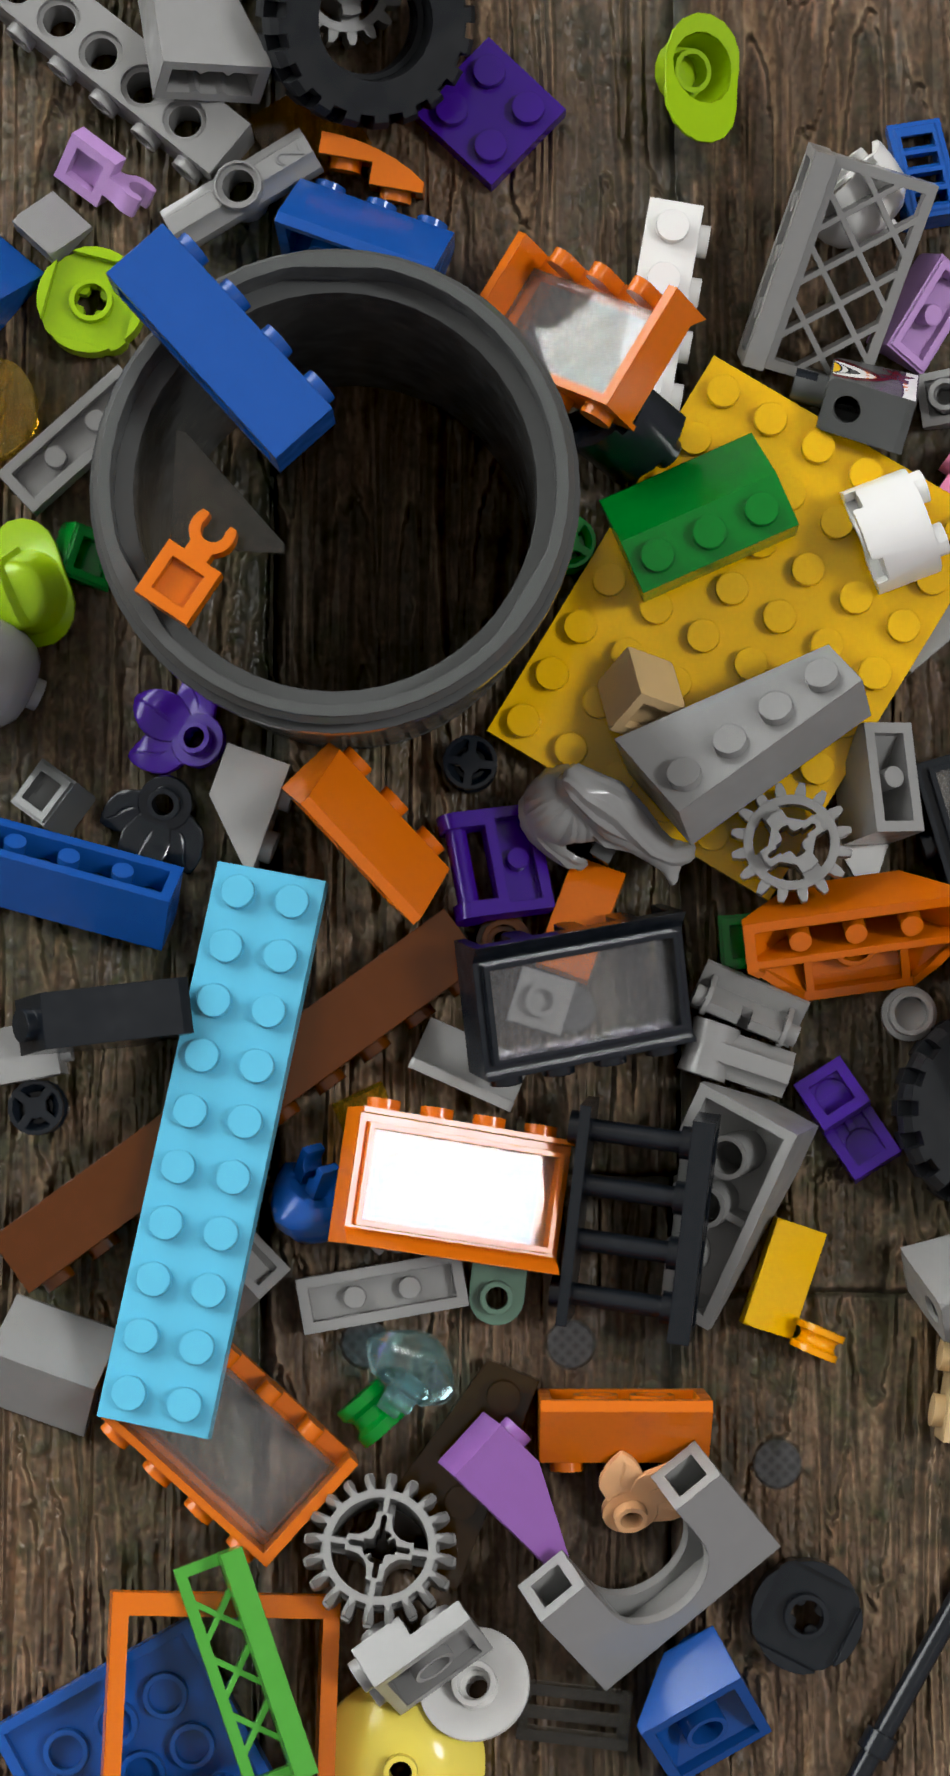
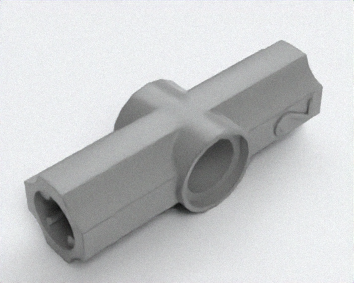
(272, 171)

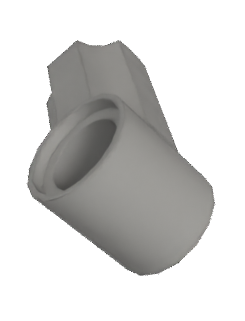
(728, 1056)

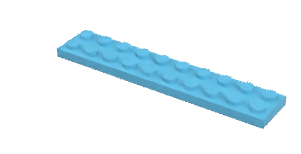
(213, 1151)

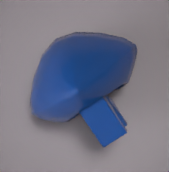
(305, 1196)

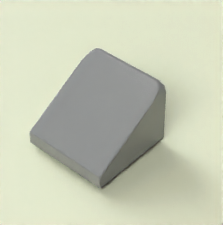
(52, 227)

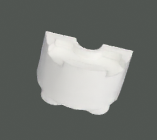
(896, 529)

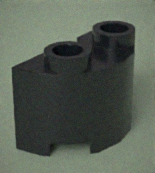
(631, 454)

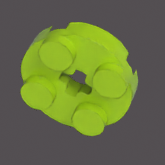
(65, 320)

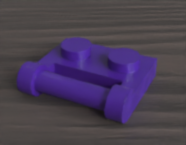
(514, 866)

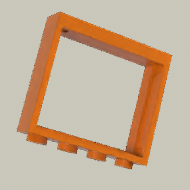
(170, 1604)

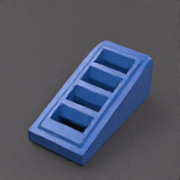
(940, 211)

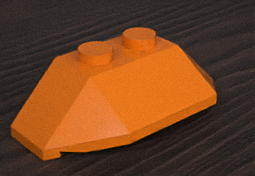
(853, 940)

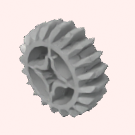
(405, 1558)

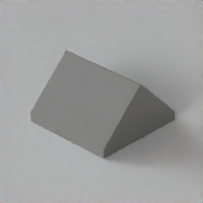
(52, 1363)

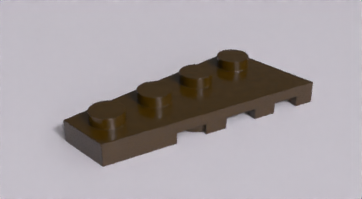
(497, 1392)

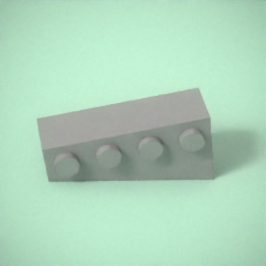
(743, 740)

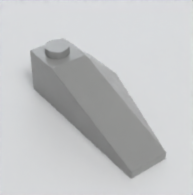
(754, 1167)

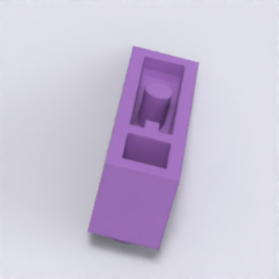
(507, 1482)

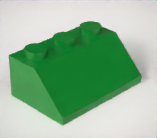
(699, 516)

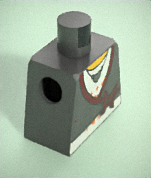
(881, 406)

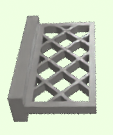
(793, 249)

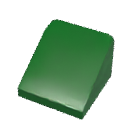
(80, 556)

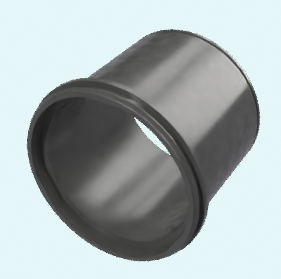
(363, 325)

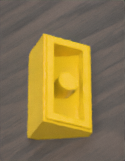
(782, 1277)

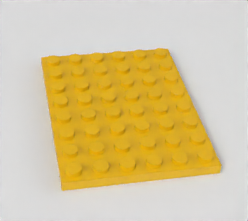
(738, 617)

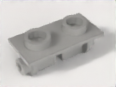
(749, 1004)

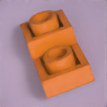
(388, 175)
(587, 895)

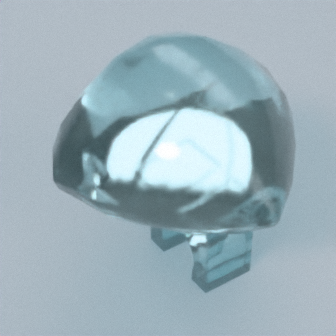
(413, 1367)

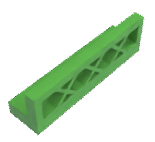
(265, 1659)

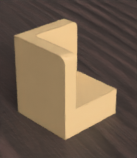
(639, 690)

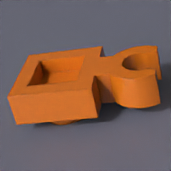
(181, 577)

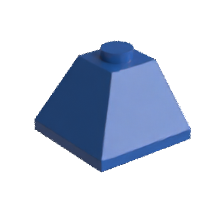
(699, 1707)

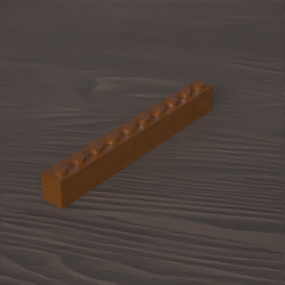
(330, 1034)

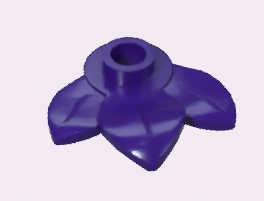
(168, 727)

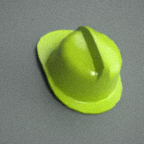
(700, 77)
(34, 582)

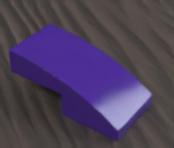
(847, 1119)

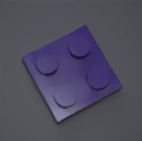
(492, 115)

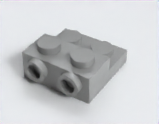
(411, 1665)

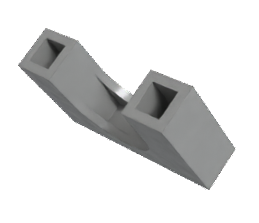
(621, 1627)

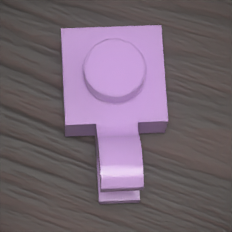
(95, 174)

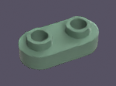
(487, 1277)

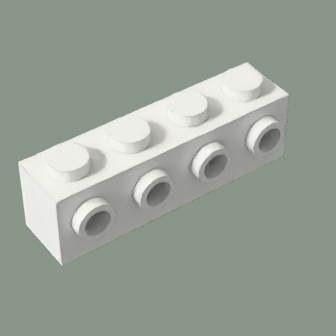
(667, 258)

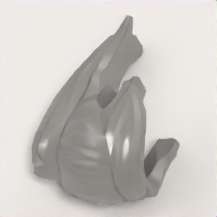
(586, 806)

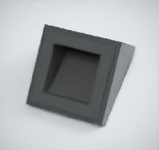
(53, 799)

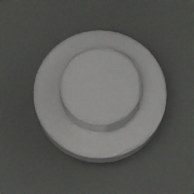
(908, 1013)

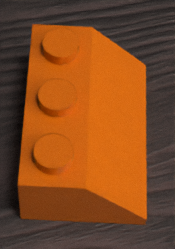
(370, 829)
(600, 1422)

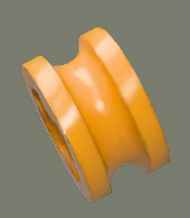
(817, 1340)

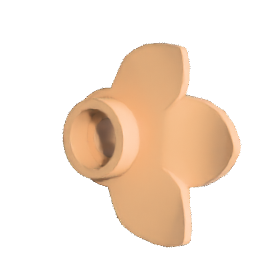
(632, 1496)

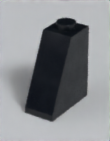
(103, 1017)

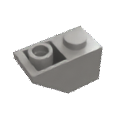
(249, 800)

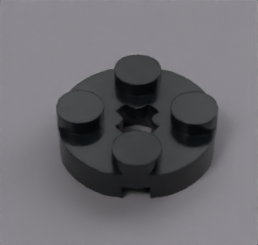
(815, 1646)

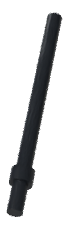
(878, 1739)

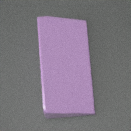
(920, 314)

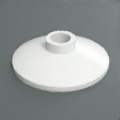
(498, 1709)

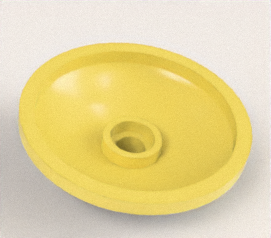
(377, 1737)

